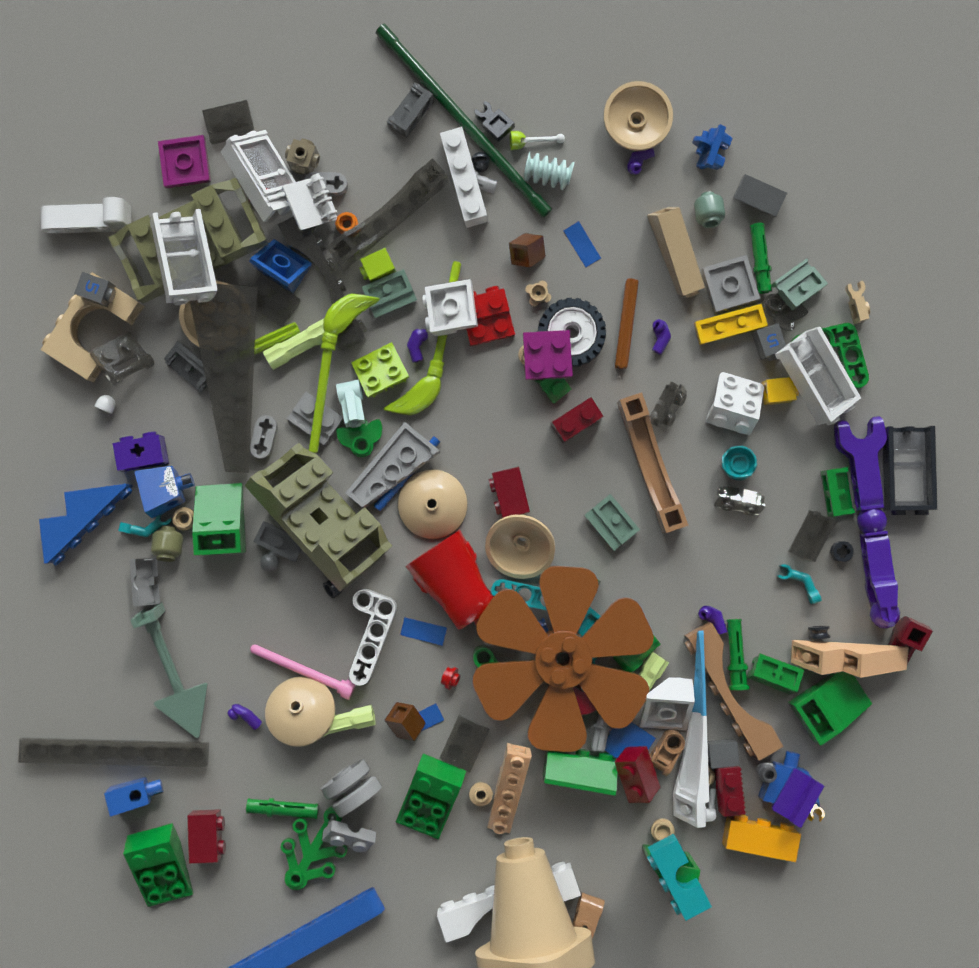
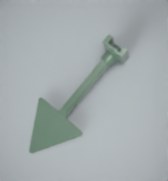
(185, 705)

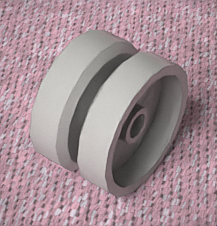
(352, 789)

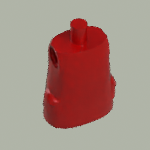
(453, 579)

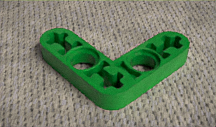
(843, 345)

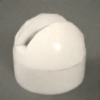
(106, 404)

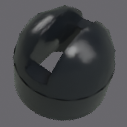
(480, 166)
(330, 589)

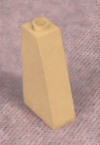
(677, 250)

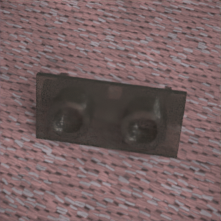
(673, 397)
(750, 503)

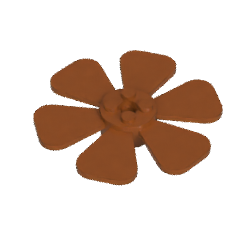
(513, 625)

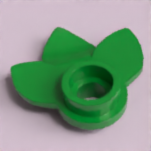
(366, 433)

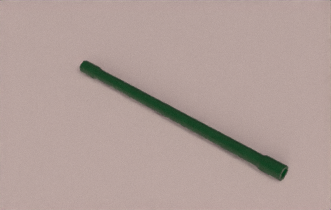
(462, 119)

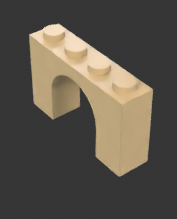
(64, 341)

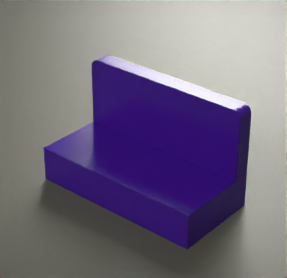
(797, 797)

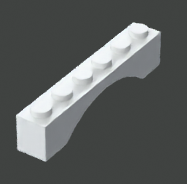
(460, 917)

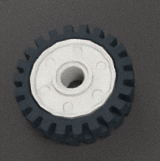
(583, 318)

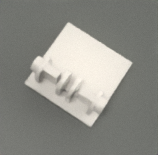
(310, 202)

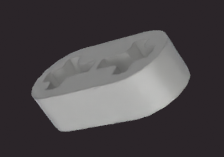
(331, 177)
(258, 435)

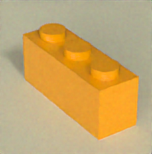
(761, 837)

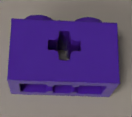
(126, 452)

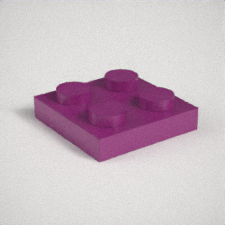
(184, 161)
(547, 355)

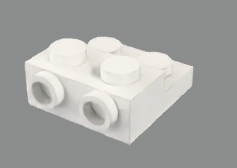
(450, 307)

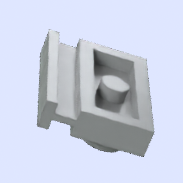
(303, 418)

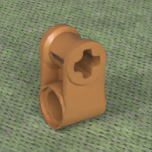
(667, 753)
(588, 912)

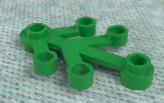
(310, 853)

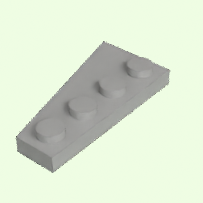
(394, 463)

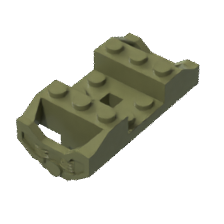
(220, 232)
(318, 515)

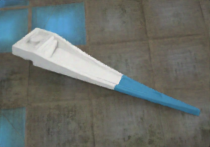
(692, 781)

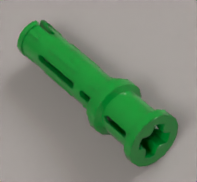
(737, 666)

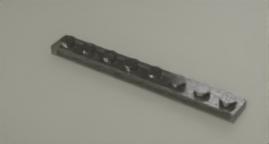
(113, 752)

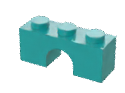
(689, 896)

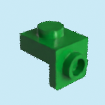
(554, 388)

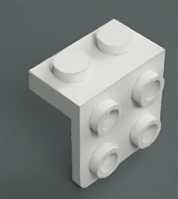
(736, 404)

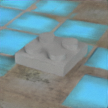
(730, 284)

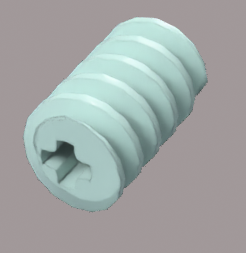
(548, 171)

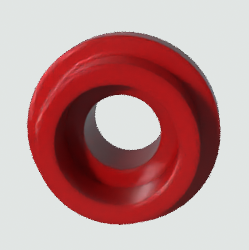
(450, 678)

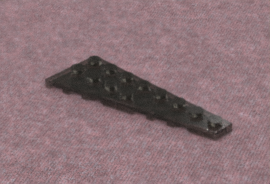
(227, 354)

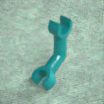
(141, 531)
(812, 593)

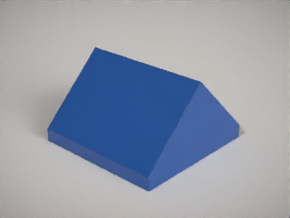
(281, 265)

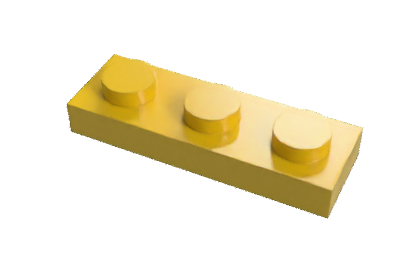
(730, 324)

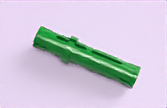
(761, 264)
(281, 808)

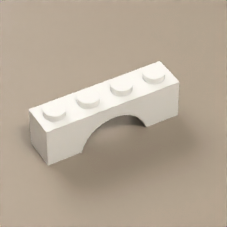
(464, 177)

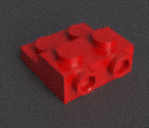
(492, 317)

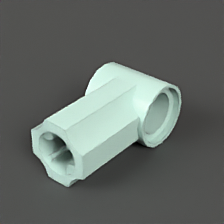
(351, 398)

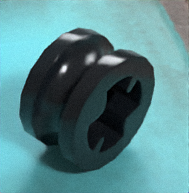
(846, 557)
(819, 632)

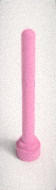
(343, 687)

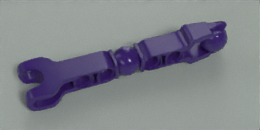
(871, 520)

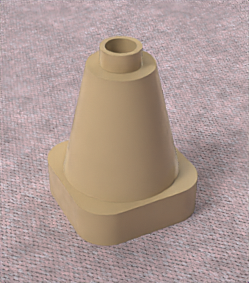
(531, 917)

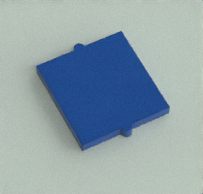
(627, 737)

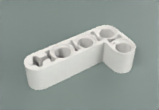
(83, 218)
(369, 638)

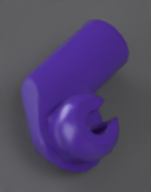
(636, 160)
(662, 334)
(414, 343)
(714, 616)
(246, 714)

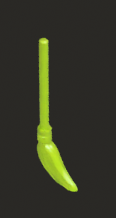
(336, 320)
(427, 388)

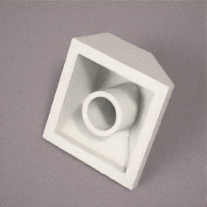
(669, 705)

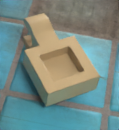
(858, 307)

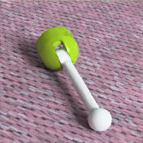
(518, 139)

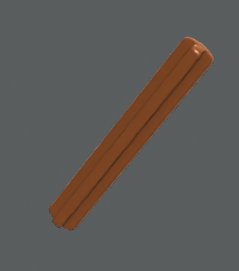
(626, 323)

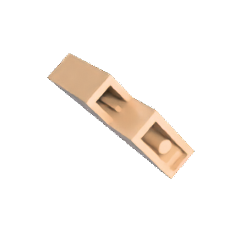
(853, 658)
(509, 788)

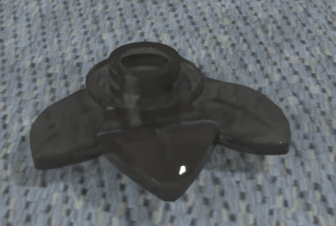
(783, 313)

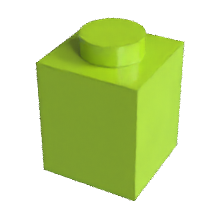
(377, 265)

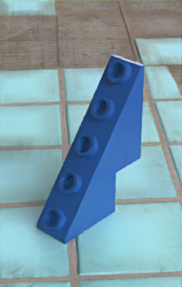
(83, 512)

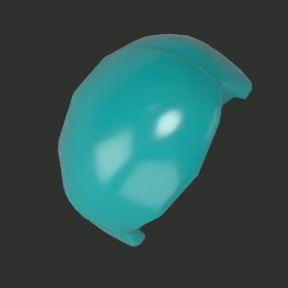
(739, 463)

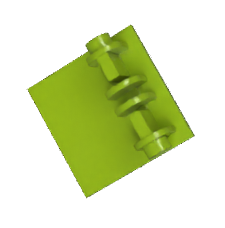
(380, 370)

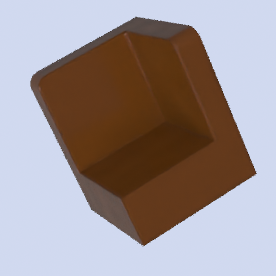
(527, 250)
(405, 721)

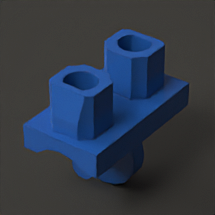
(708, 147)

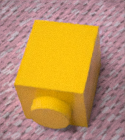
(779, 391)

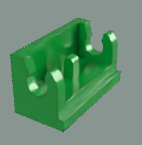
(837, 492)
(775, 674)

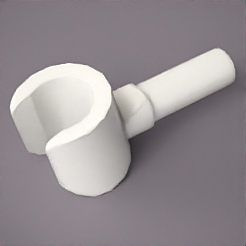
(711, 812)

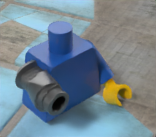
(776, 774)

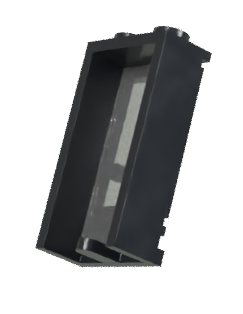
(910, 470)

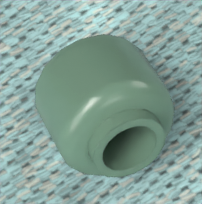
(709, 209)

